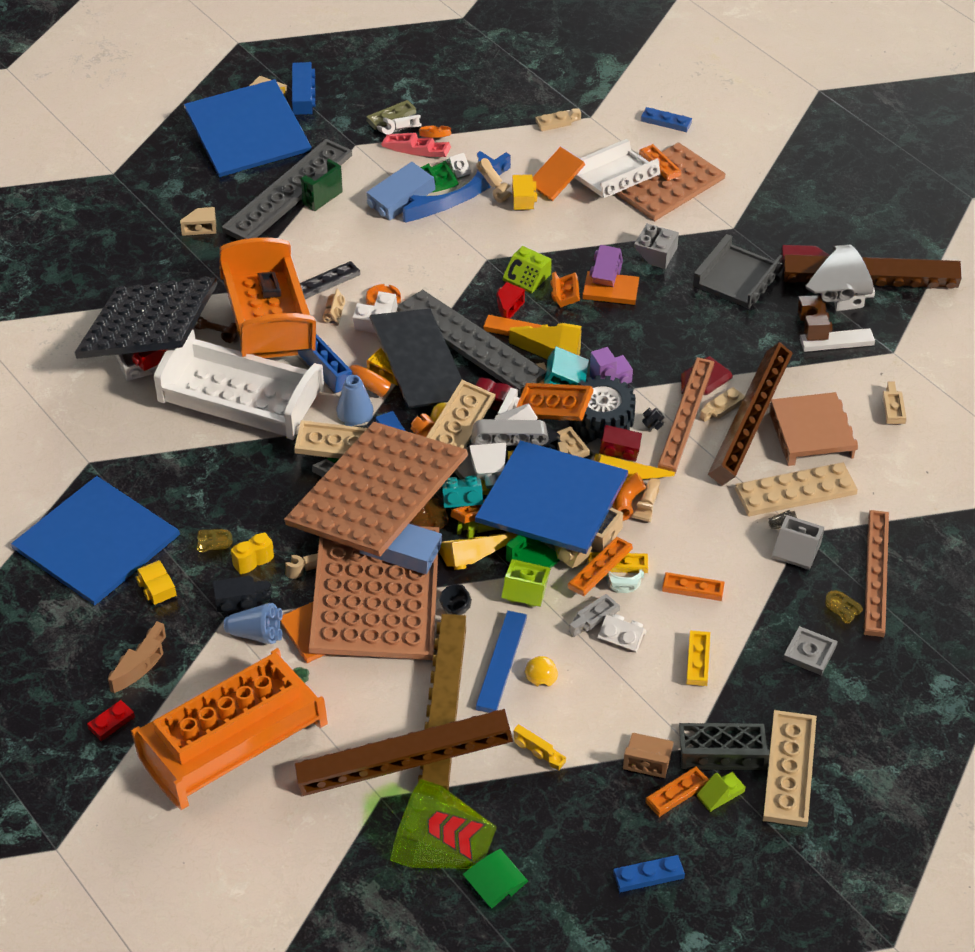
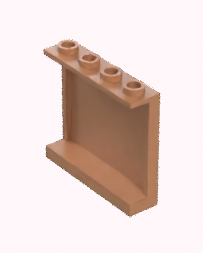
(812, 426)

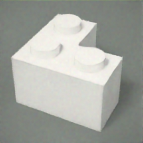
(384, 304)

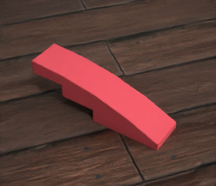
(411, 144)

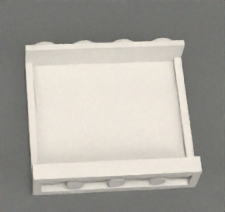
(615, 169)

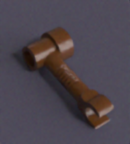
(228, 333)

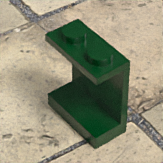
(324, 189)

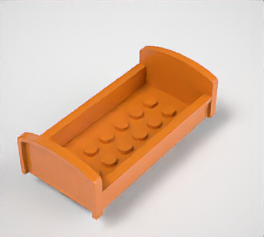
(270, 324)
(226, 727)

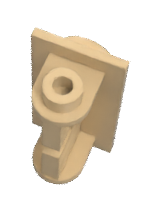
(334, 307)

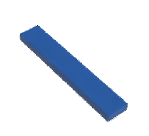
(501, 662)

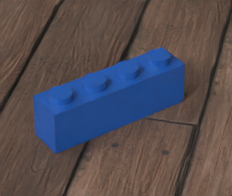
(303, 88)
(334, 369)

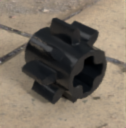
(653, 418)

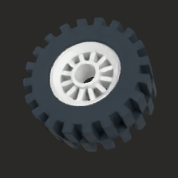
(609, 405)

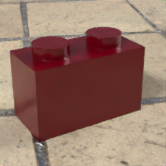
(620, 443)

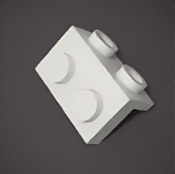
(621, 632)

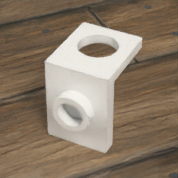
(459, 165)

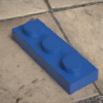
(666, 119)
(649, 873)

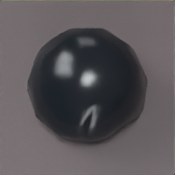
(455, 599)

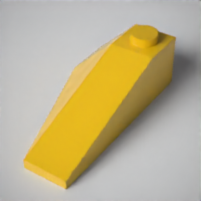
(544, 339)
(643, 470)
(467, 551)

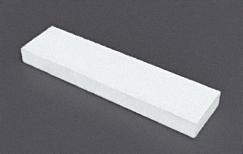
(840, 339)

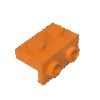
(565, 289)

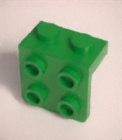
(530, 551)

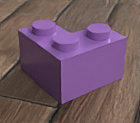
(607, 265)
(605, 364)

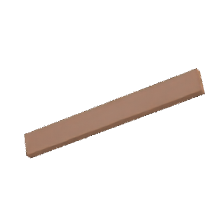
(686, 415)
(876, 573)

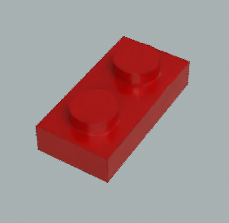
(111, 720)

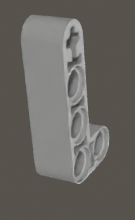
(509, 432)

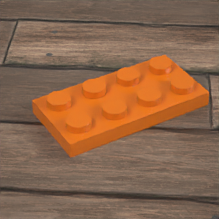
(557, 400)

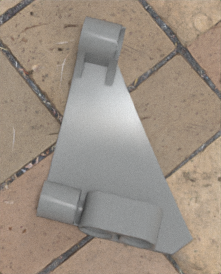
(841, 276)

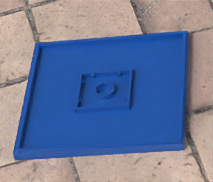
(247, 127)
(552, 496)
(95, 540)

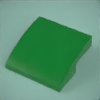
(442, 175)
(495, 878)

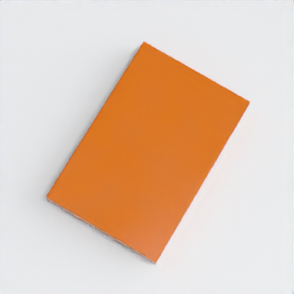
(557, 173)
(623, 292)
(298, 628)

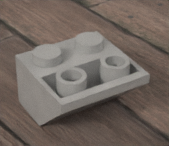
(657, 245)
(798, 542)

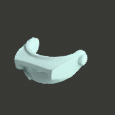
(622, 584)

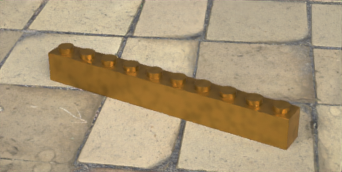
(445, 689)

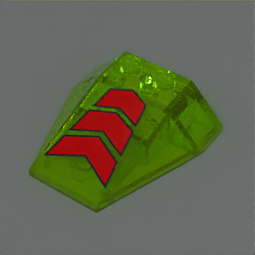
(440, 831)

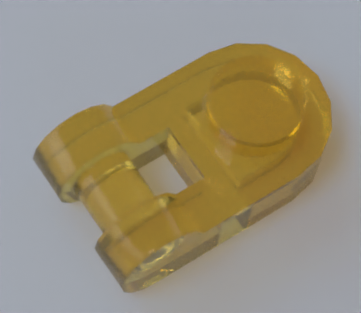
(220, 539)
(838, 601)

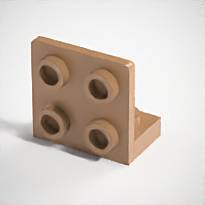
(648, 755)

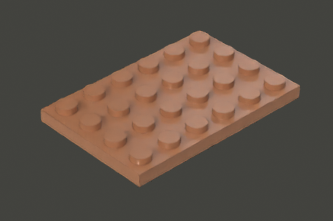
(659, 197)

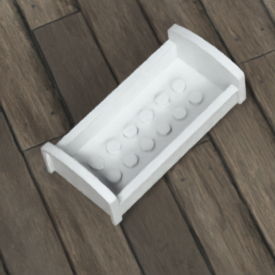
(237, 387)

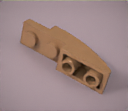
(137, 663)

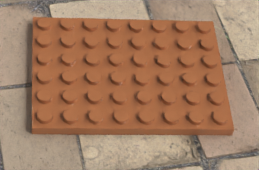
(376, 488)
(371, 605)

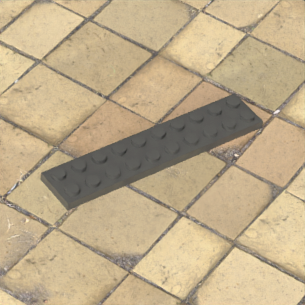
(284, 192)
(477, 344)

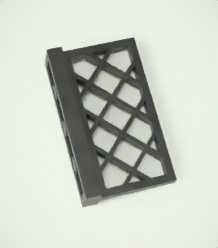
(723, 757)

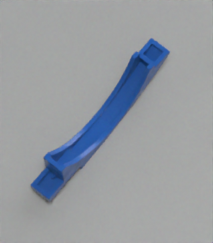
(428, 205)

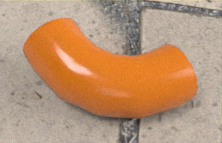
(371, 380)
(631, 487)

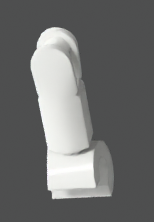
(399, 123)

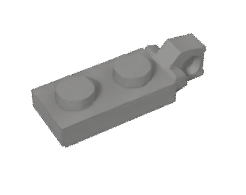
(593, 614)

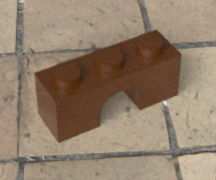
(816, 319)

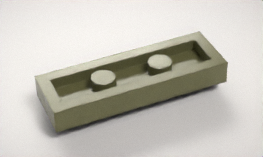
(399, 110)

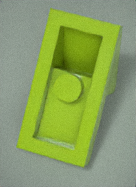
(720, 790)

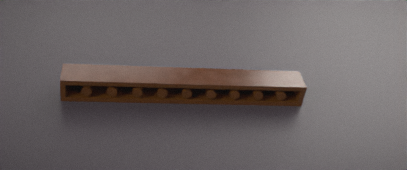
(883, 271)
(750, 414)
(403, 752)

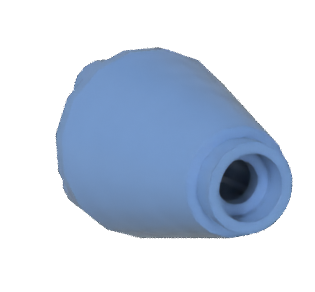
(354, 402)
(256, 624)

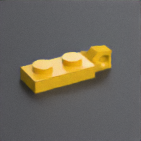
(538, 746)

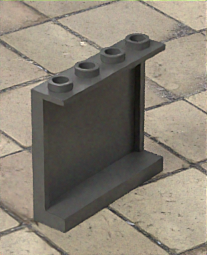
(736, 273)

